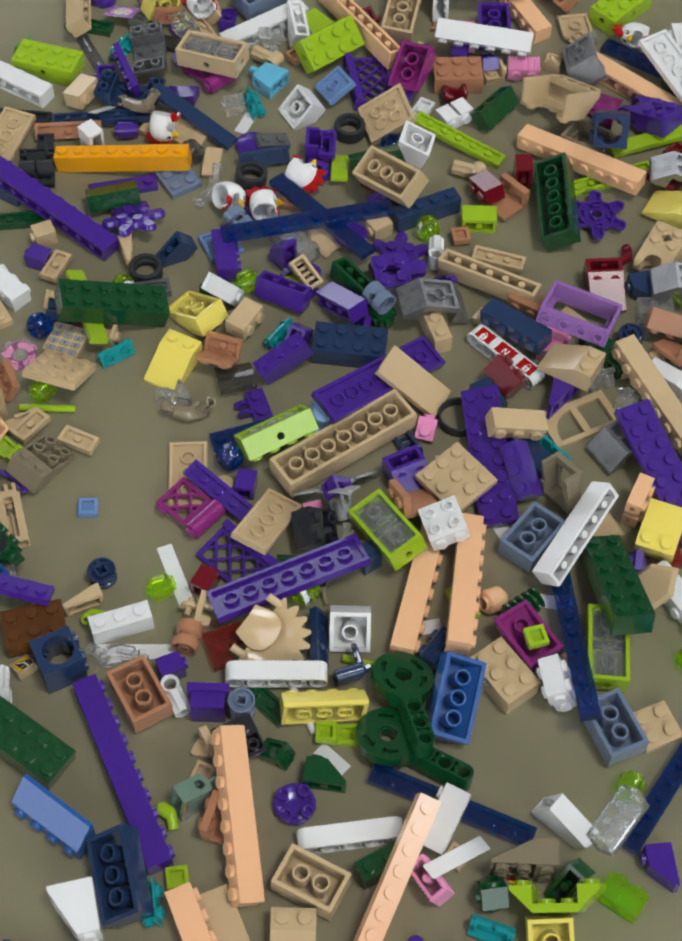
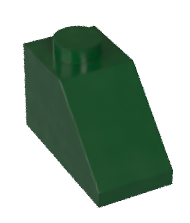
(322, 775)
(566, 883)

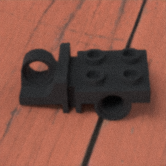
(39, 161)

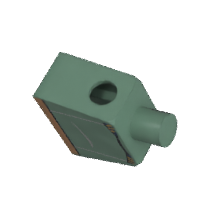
(190, 795)

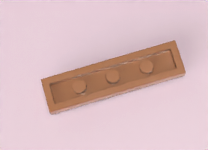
(61, 130)

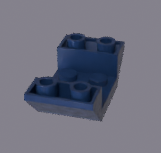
(110, 87)

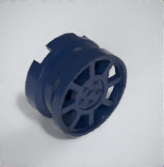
(630, 329)
(102, 572)

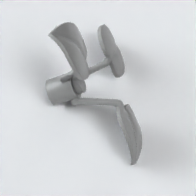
(342, 506)

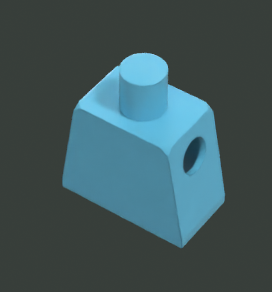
(269, 79)

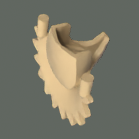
(272, 633)

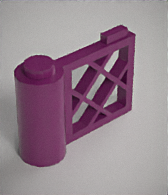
(210, 83)
(203, 515)

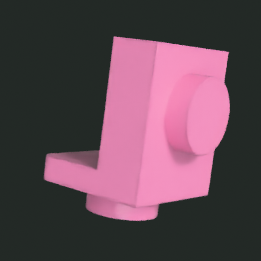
(426, 427)

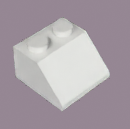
(301, 108)
(415, 144)
(349, 626)

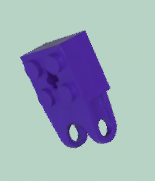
(654, 115)

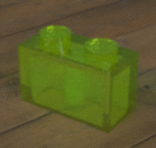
(623, 897)

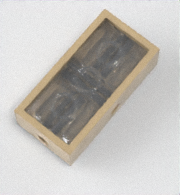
(212, 53)

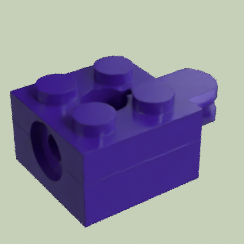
(400, 269)

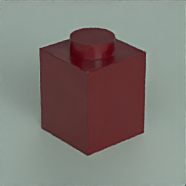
(205, 578)

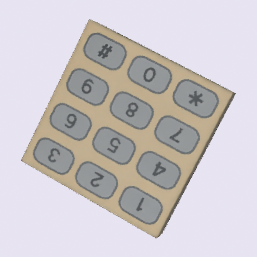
(66, 340)

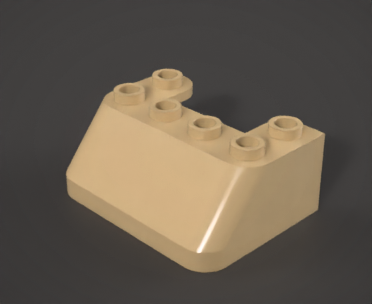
(559, 94)

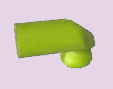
(169, 813)

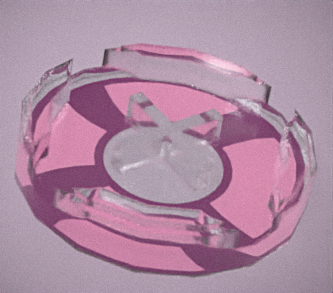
(20, 352)

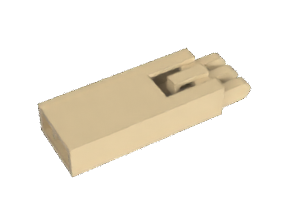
(14, 523)

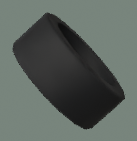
(350, 119)
(251, 167)
(143, 260)

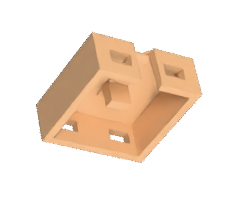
(638, 500)

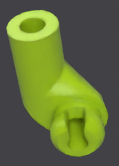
(84, 618)

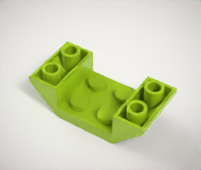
(586, 895)

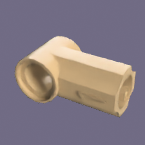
(264, 55)
(467, 169)

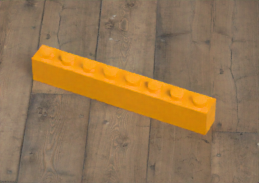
(123, 158)

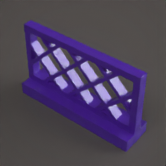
(358, 93)
(227, 529)

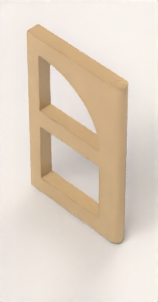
(572, 408)

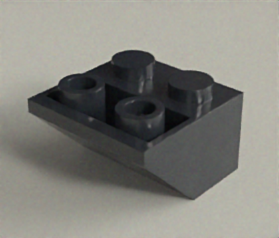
(313, 528)
(254, 742)

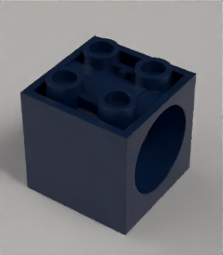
(620, 140)
(54, 644)

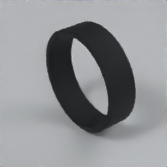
(449, 430)

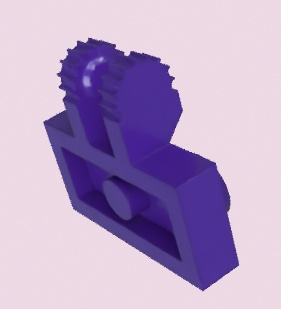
(257, 405)

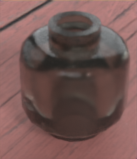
(196, 150)

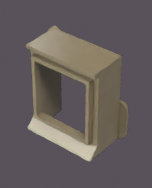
(584, 128)
(563, 494)

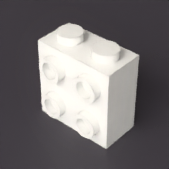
(444, 523)
(556, 682)

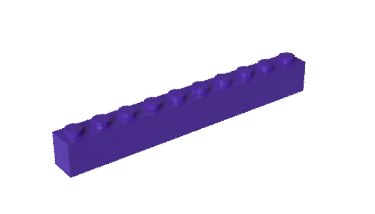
(53, 207)
(122, 773)

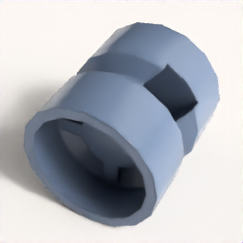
(236, 214)
(378, 297)
(241, 702)

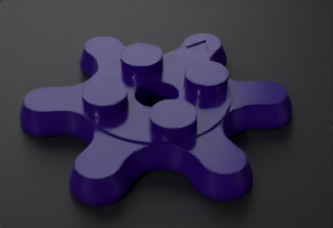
(606, 212)
(133, 218)
(400, 244)

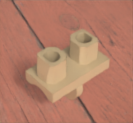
(201, 603)

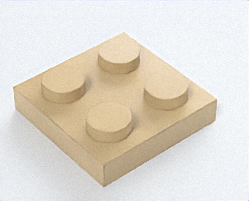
(658, 726)

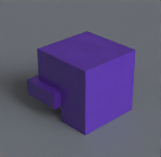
(320, 144)
(208, 701)

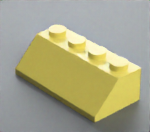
(323, 706)

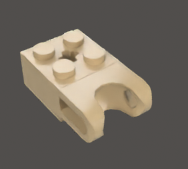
(660, 247)

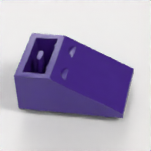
(404, 466)

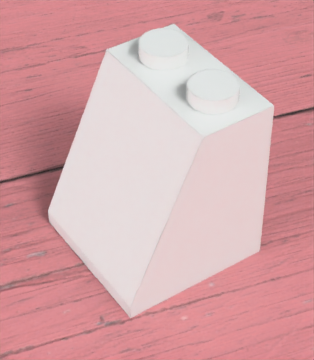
(78, 908)

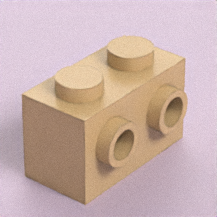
(80, 91)
(244, 319)

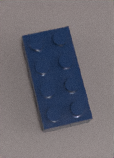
(347, 344)
(119, 876)

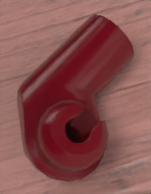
(626, 254)

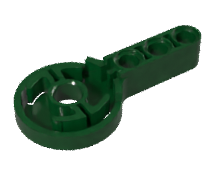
(407, 695)
(388, 722)

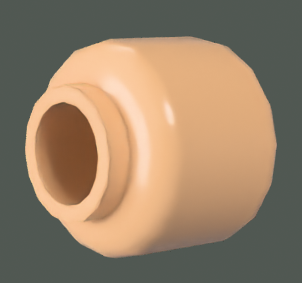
(492, 599)

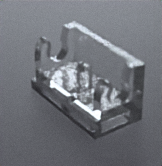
(184, 23)

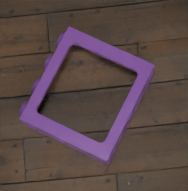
(584, 301)

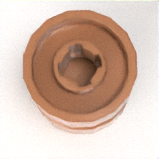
(187, 637)

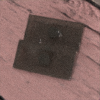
(236, 379)

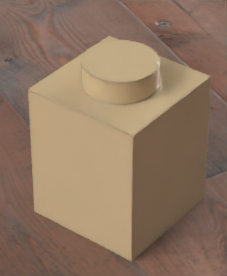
(379, 228)
(43, 233)

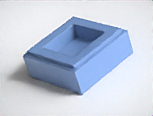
(88, 507)

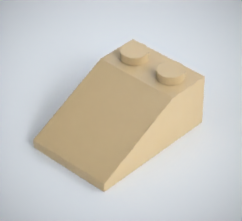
(573, 364)
(293, 924)

